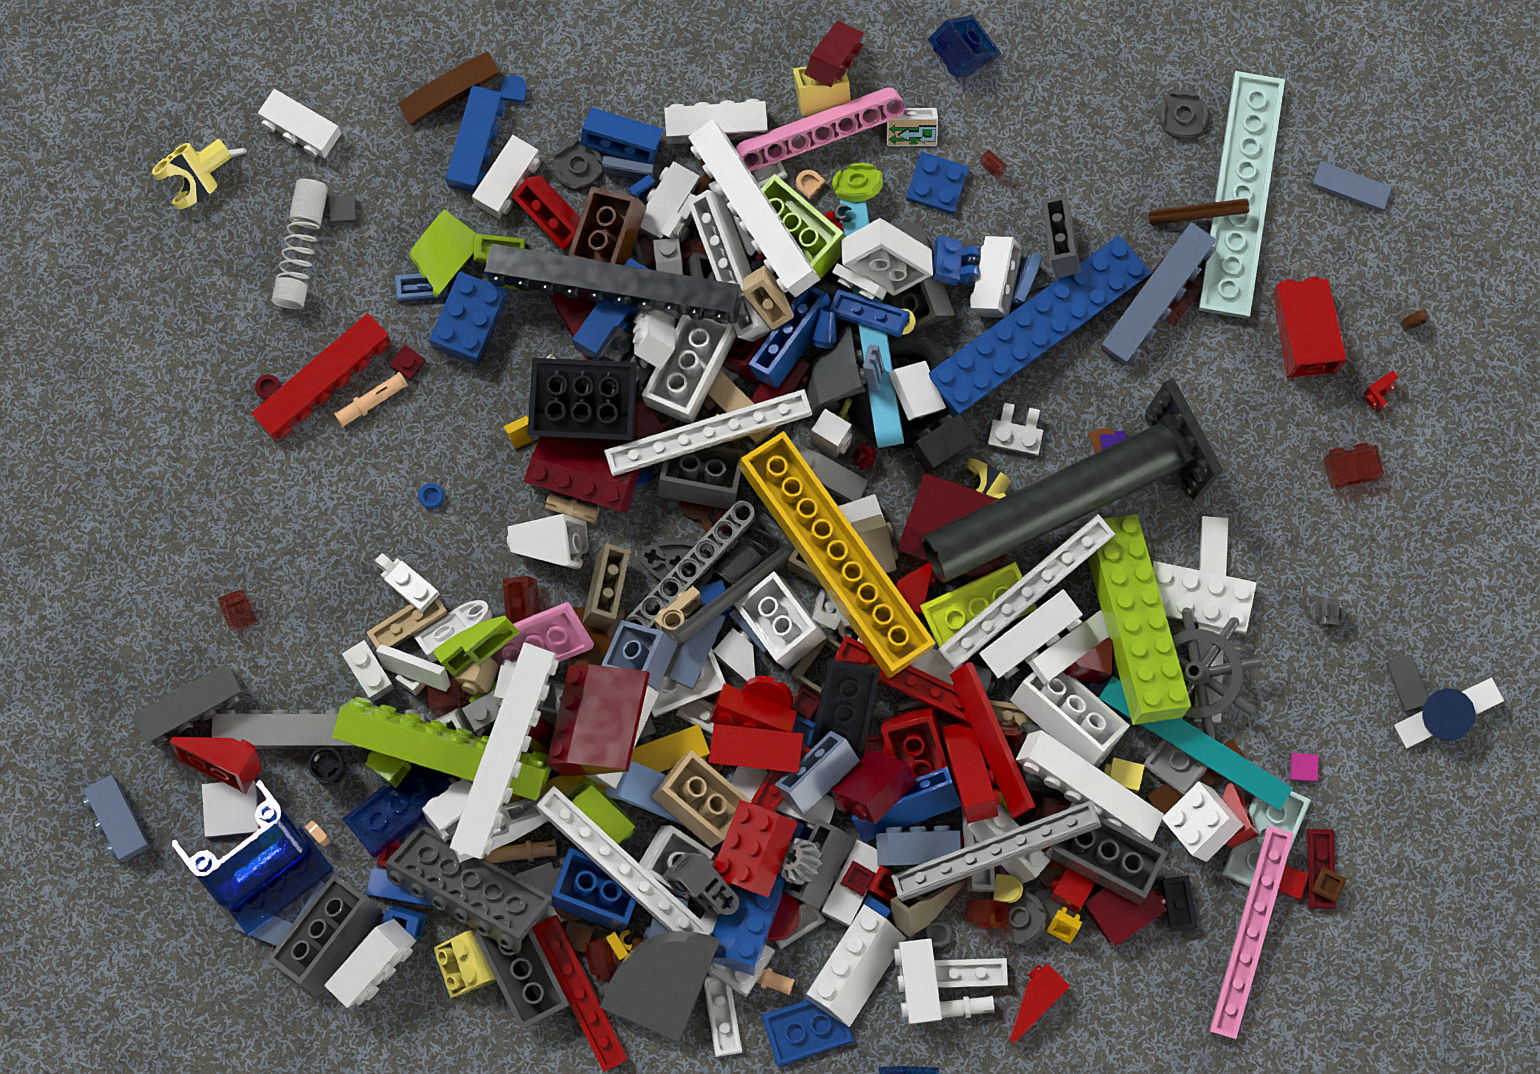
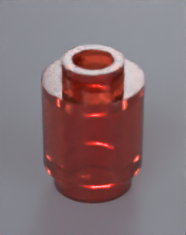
(600, 958)

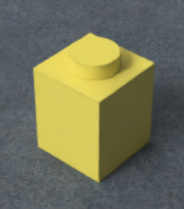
(1125, 773)

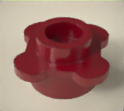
(864, 456)

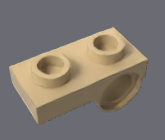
(678, 611)

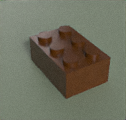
(608, 227)

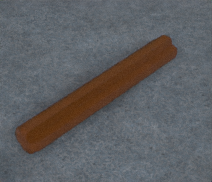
(1199, 211)

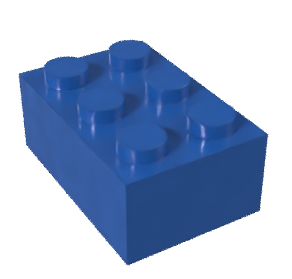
(468, 318)
(591, 893)

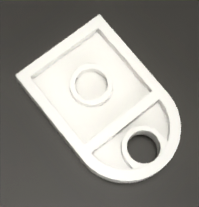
(451, 624)

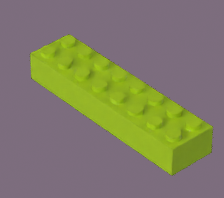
(1138, 625)
(430, 744)

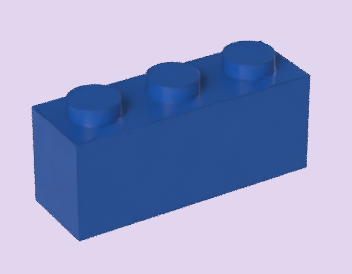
(621, 136)

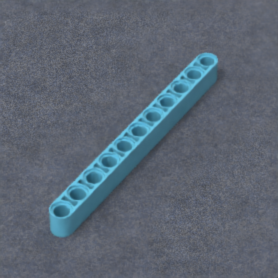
(885, 402)

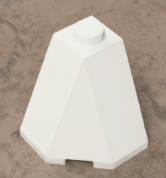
(551, 539)

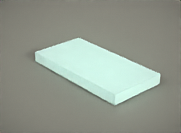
(1244, 857)

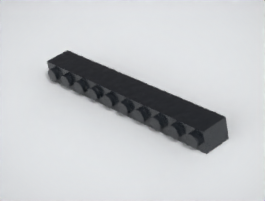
(614, 284)

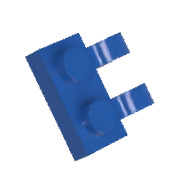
(948, 259)

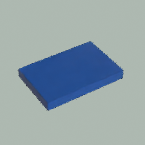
(803, 1032)

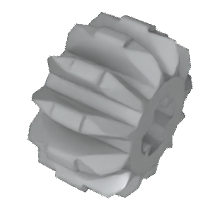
(800, 861)

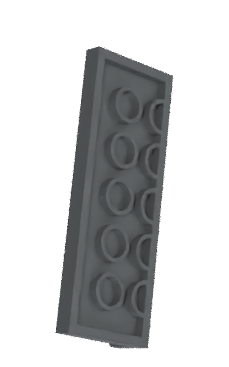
(468, 890)

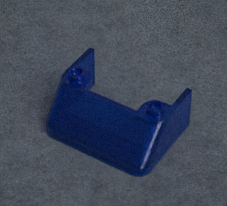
(254, 860)

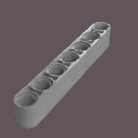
(694, 557)

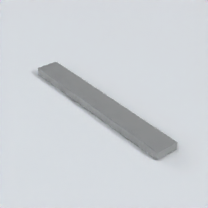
(996, 850)

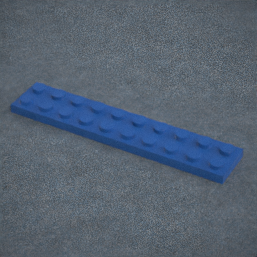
(1038, 325)

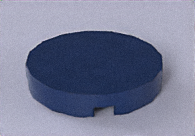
(1448, 714)

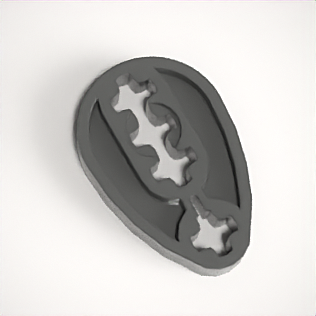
(668, 552)

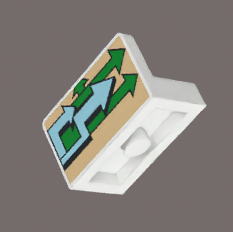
(913, 128)

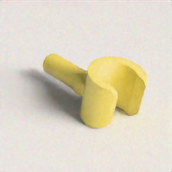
(843, 412)

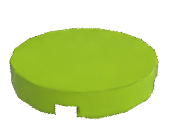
(858, 182)

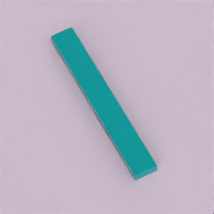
(1207, 751)

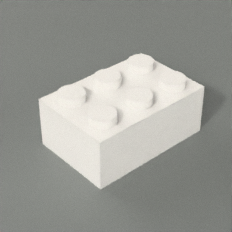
(887, 256)
(780, 620)
(371, 964)

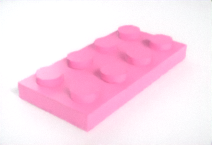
(552, 630)

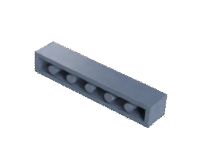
(1158, 293)

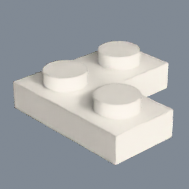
(678, 222)

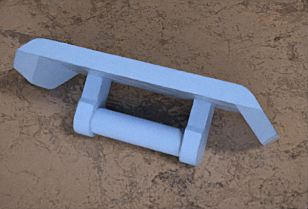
(638, 786)

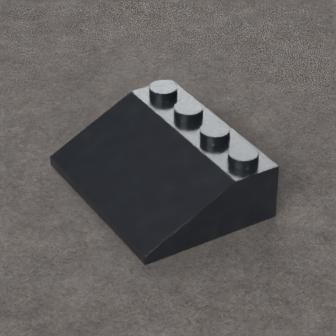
(583, 400)

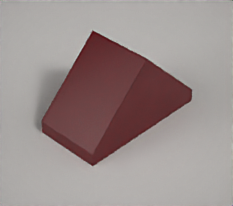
(1094, 665)

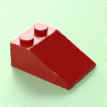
(916, 740)
(220, 758)

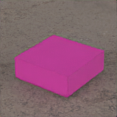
(1304, 767)

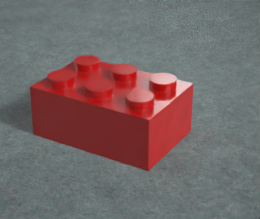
(754, 848)

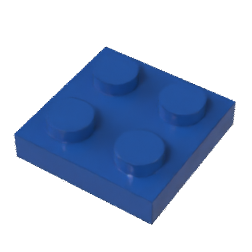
(937, 183)

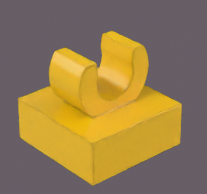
(1064, 925)
(618, 946)

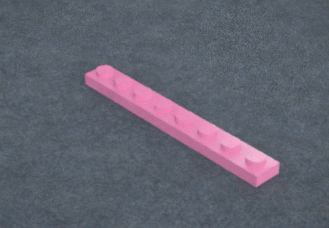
(1251, 932)

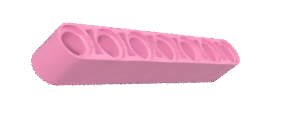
(833, 129)

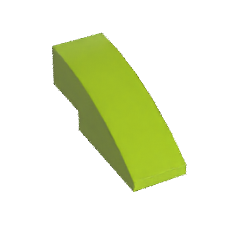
(475, 644)

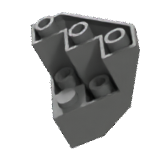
(836, 374)

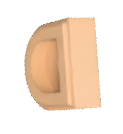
(809, 183)
(318, 833)

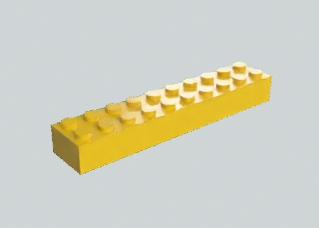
(836, 554)

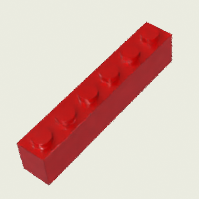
(321, 377)

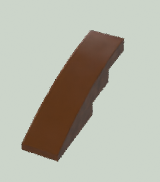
(448, 88)

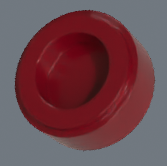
(266, 386)

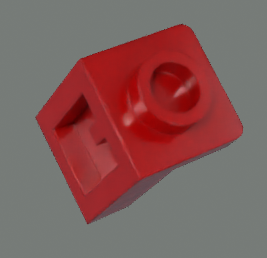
(1383, 386)

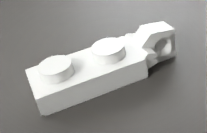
(407, 583)

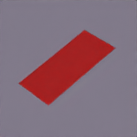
(755, 748)

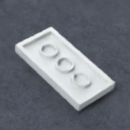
(1208, 595)

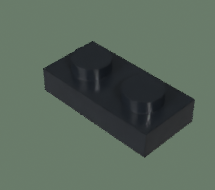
(1179, 903)

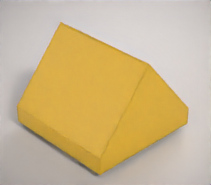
(518, 432)

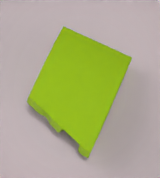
(443, 251)

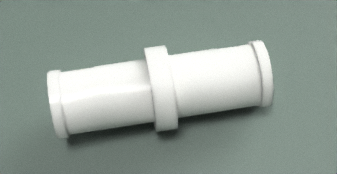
(967, 1007)

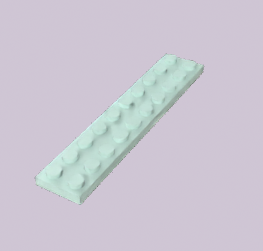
(1242, 174)

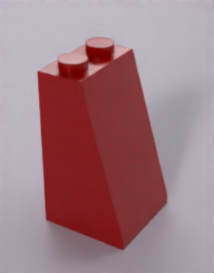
(1308, 327)

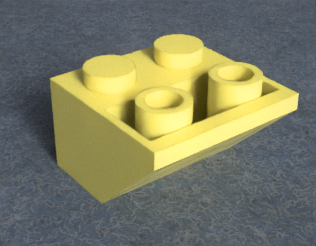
(463, 964)

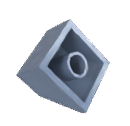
(641, 649)

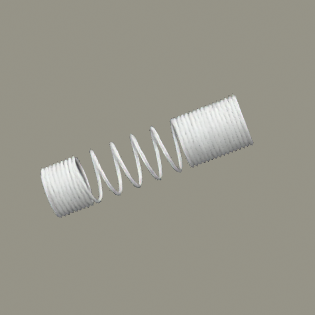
(307, 212)

